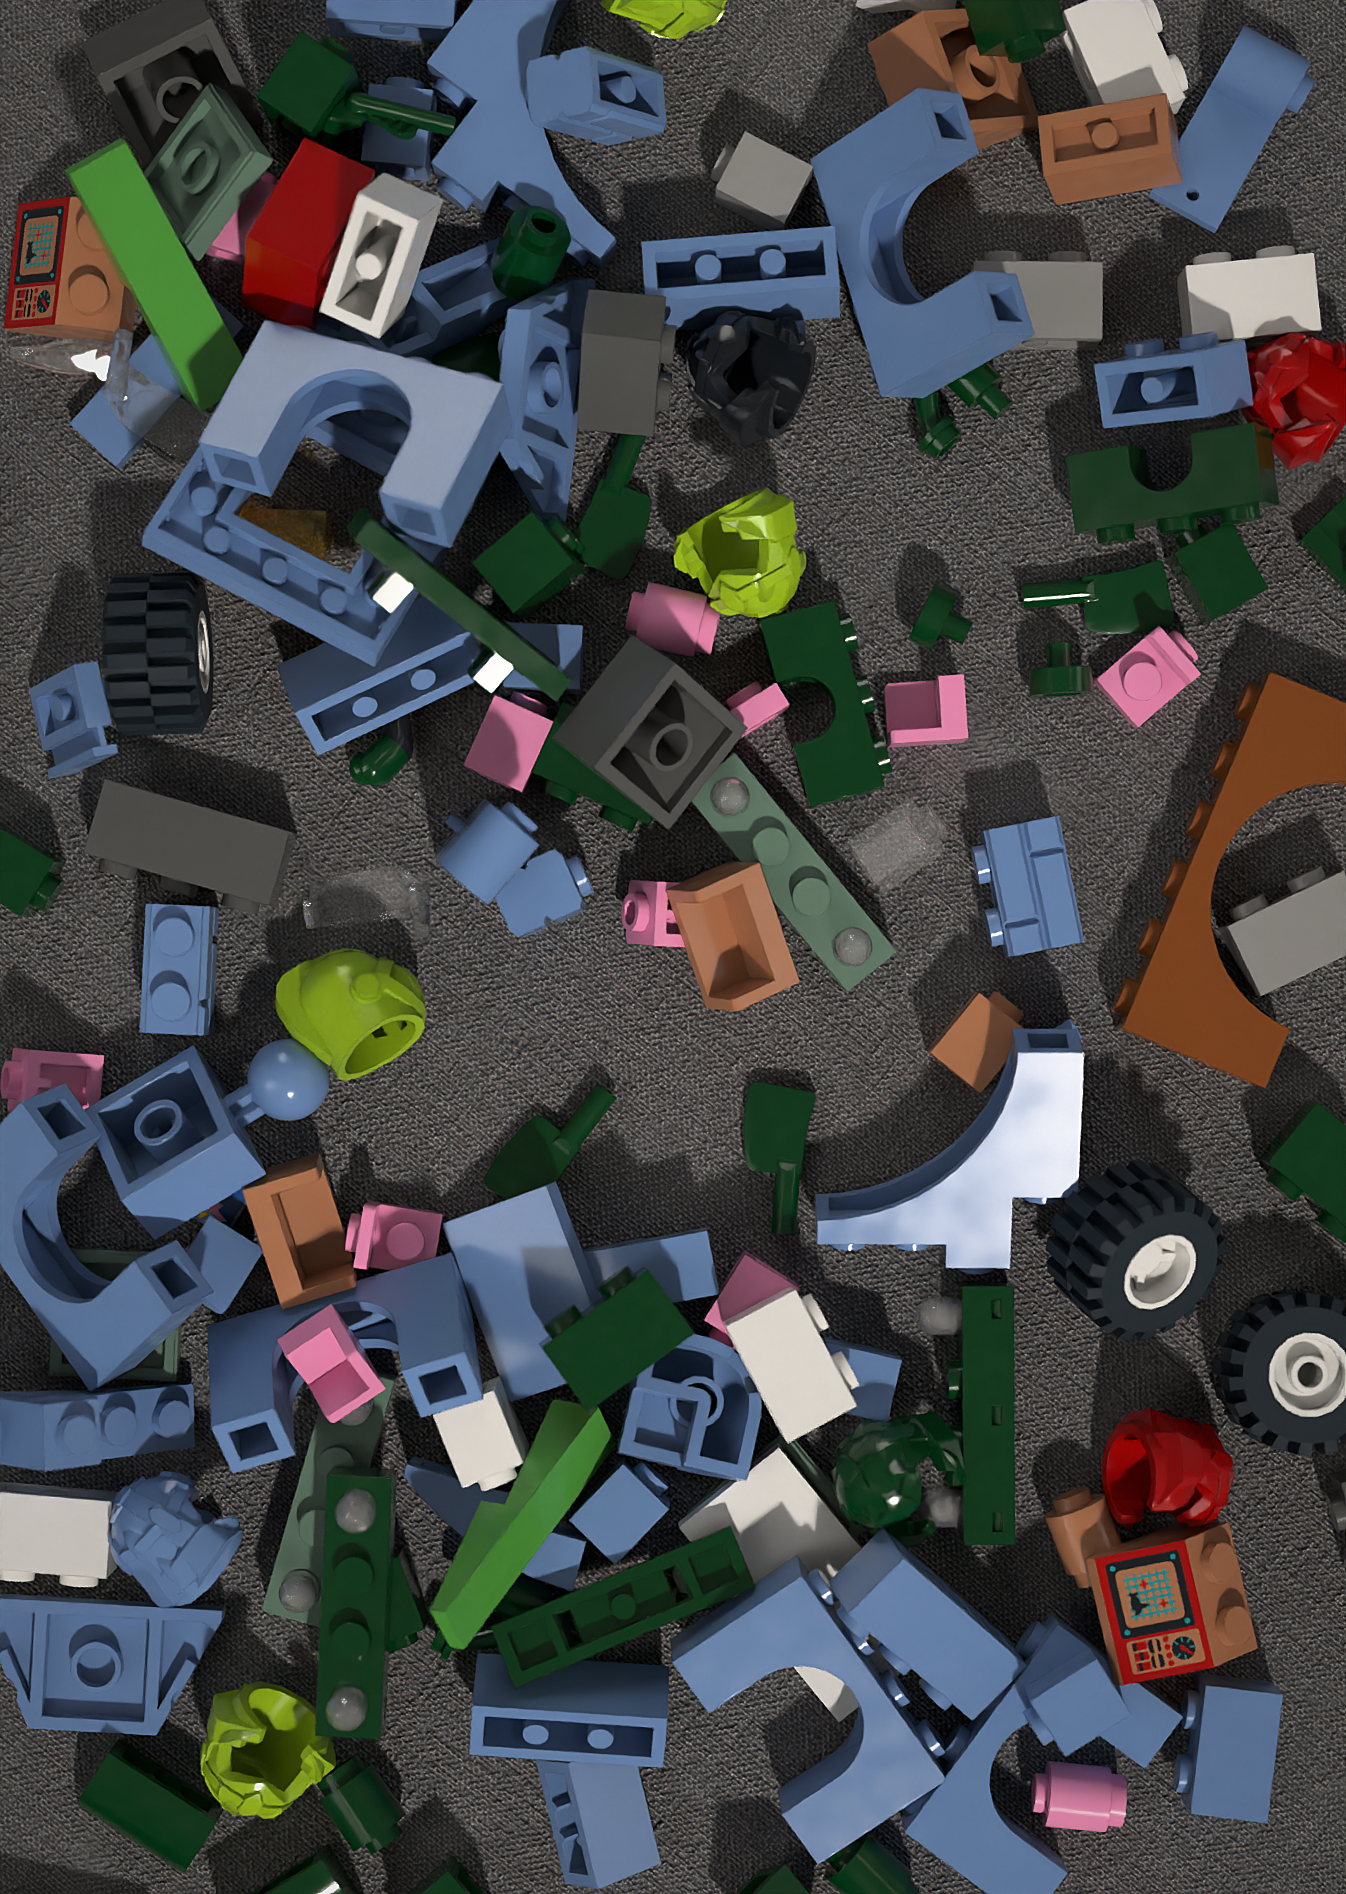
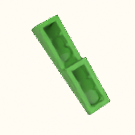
(157, 273)
(507, 1536)

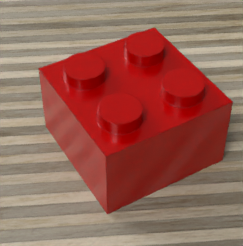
(300, 235)

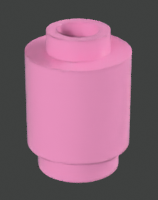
(673, 620)
(1079, 1796)

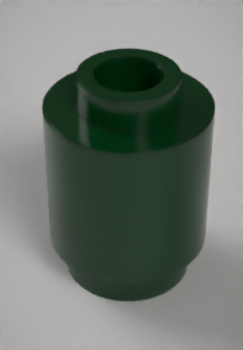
(529, 252)
(361, 1804)
(868, 1869)

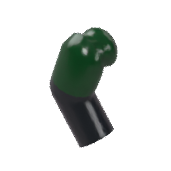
(385, 755)

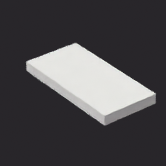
(773, 1521)

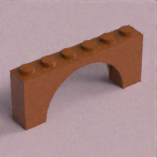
(1182, 989)

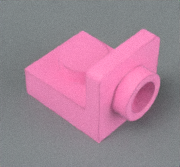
(1149, 675)
(757, 706)
(649, 915)
(38, 1071)
(393, 1235)

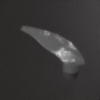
(67, 356)

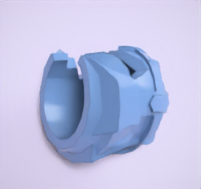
(167, 1541)

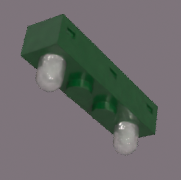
(986, 1410)
(356, 1602)

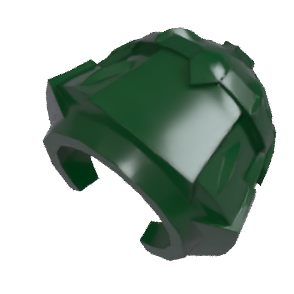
(881, 1477)

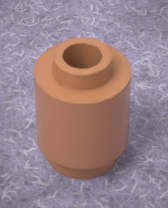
(1081, 1528)

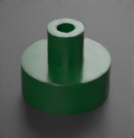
(939, 619)
(1060, 675)

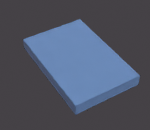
(519, 1274)

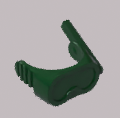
(391, 116)

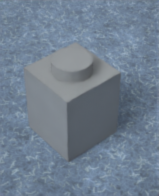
(760, 182)

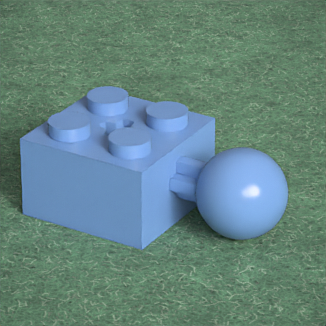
(182, 1139)

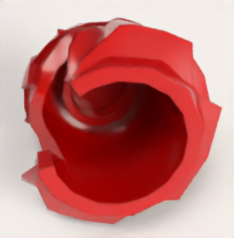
(1298, 395)
(1165, 1467)

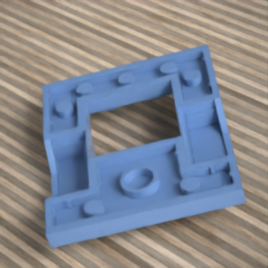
(205, 535)

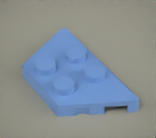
(541, 386)
(101, 1660)

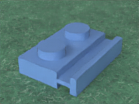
(72, 718)

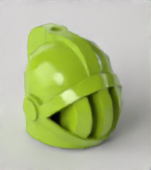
(343, 1001)

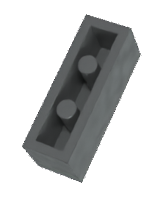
(189, 847)

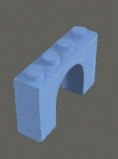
(867, 194)
(302, 377)
(409, 1310)
(94, 1321)
(794, 1624)
(959, 1815)

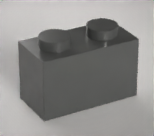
(622, 363)

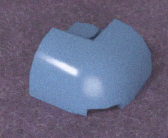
(694, 1411)

